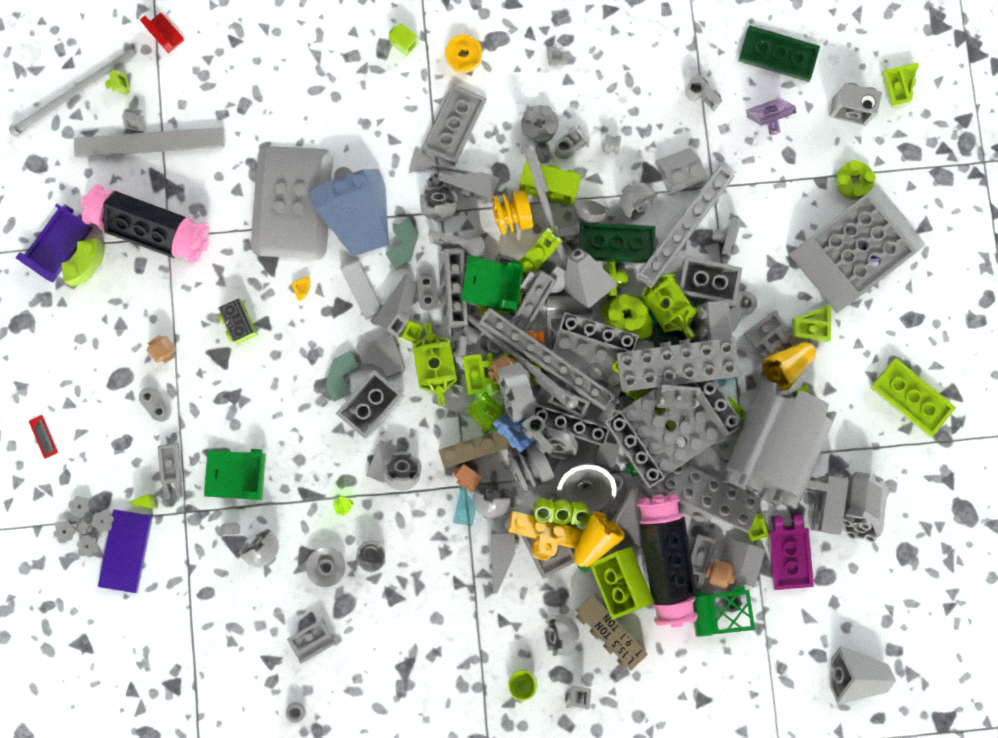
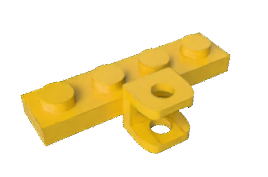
(545, 534)

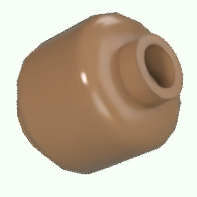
(161, 349)
(500, 362)
(720, 573)

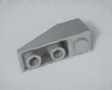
(477, 185)
(397, 308)

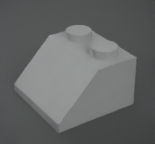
(681, 171)

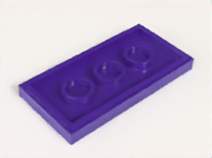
(125, 551)

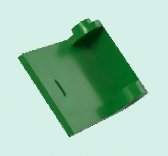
(494, 283)
(235, 474)

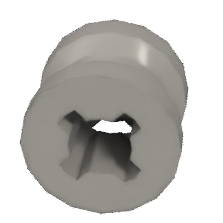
(612, 144)

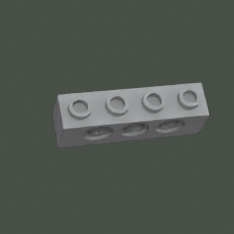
(451, 281)

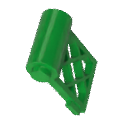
(707, 619)

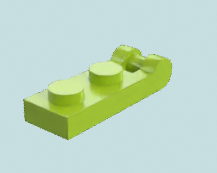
(540, 252)

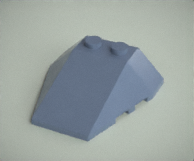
(354, 209)

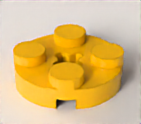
(469, 45)

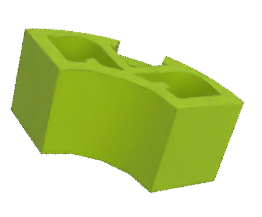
(84, 262)

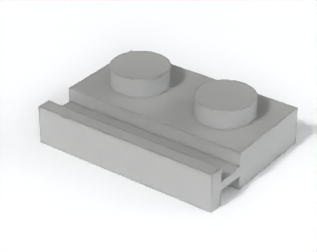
(311, 641)

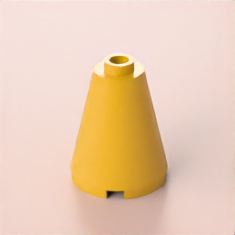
(788, 364)
(597, 539)

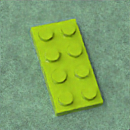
(913, 397)

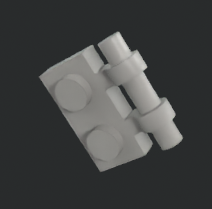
(765, 329)

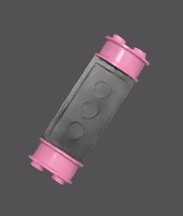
(144, 224)
(668, 560)

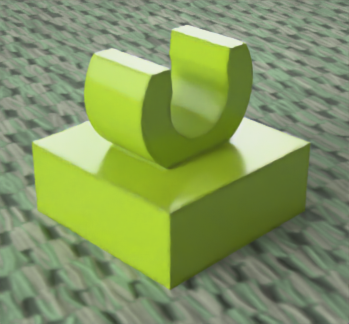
(118, 82)

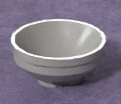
(589, 211)

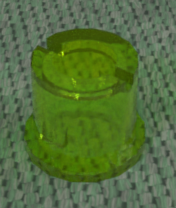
(485, 412)

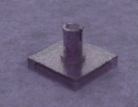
(770, 113)

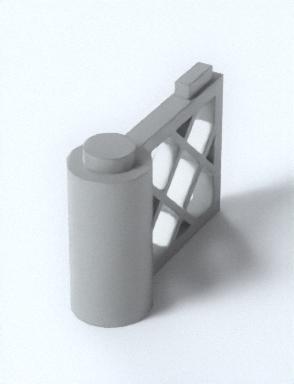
(472, 246)
(555, 309)

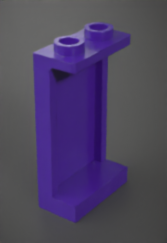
(55, 243)

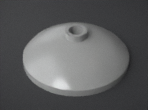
(598, 492)

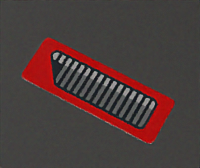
(43, 436)

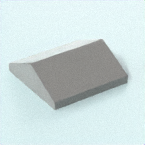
(745, 560)

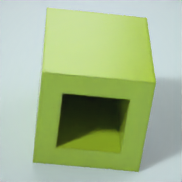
(403, 39)

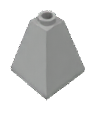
(586, 279)

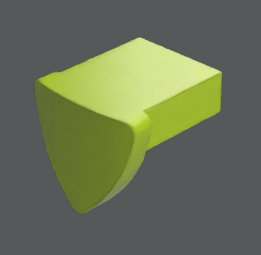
(758, 528)

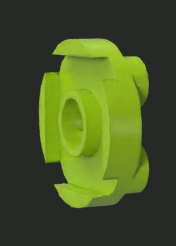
(865, 178)

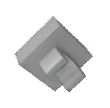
(134, 121)
(458, 346)

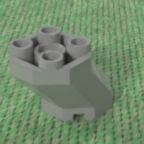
(865, 507)

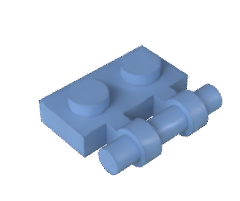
(513, 432)

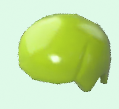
(523, 685)

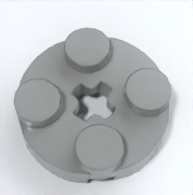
(533, 132)
(562, 442)

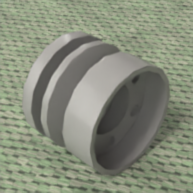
(530, 466)

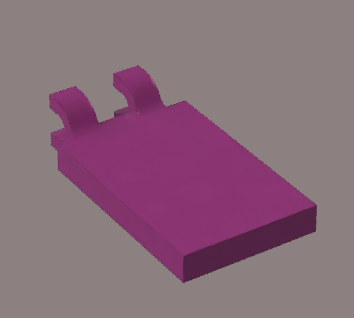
(790, 554)

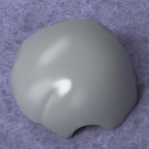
(371, 556)

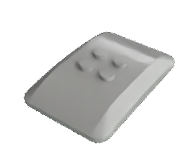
(282, 210)

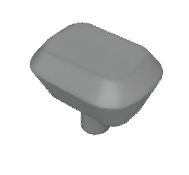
(433, 180)

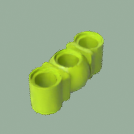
(570, 515)

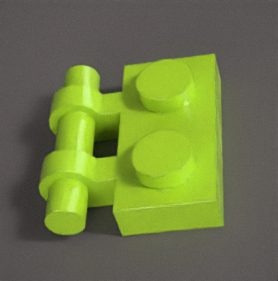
(474, 373)

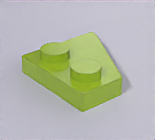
(813, 325)

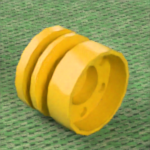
(512, 212)

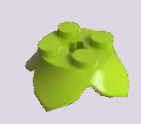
(640, 321)

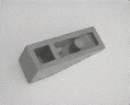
(502, 555)

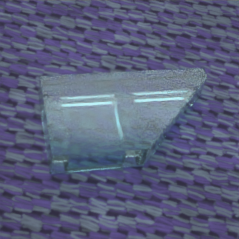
(465, 509)

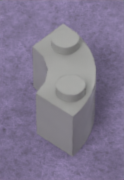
(517, 392)

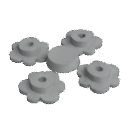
(83, 526)

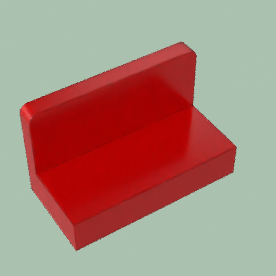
(163, 32)

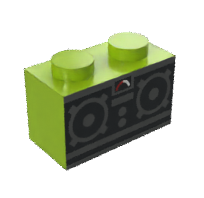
(237, 321)

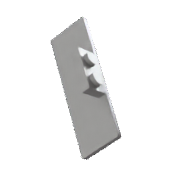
(678, 364)
(708, 496)

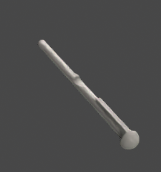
(15, 130)
(542, 188)
(541, 378)

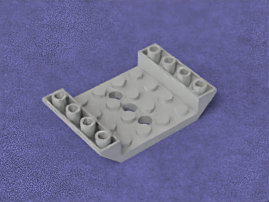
(838, 265)
(592, 350)
(654, 448)

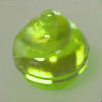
(342, 506)

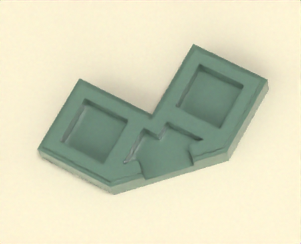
(403, 253)
(340, 367)

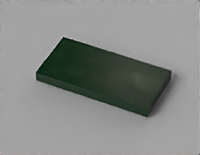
(779, 53)
(617, 242)

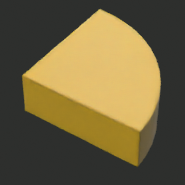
(301, 287)

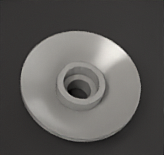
(316, 571)

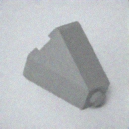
(858, 676)

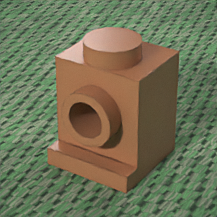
(467, 477)

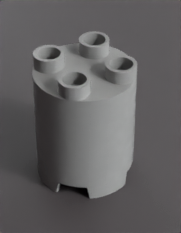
(779, 445)

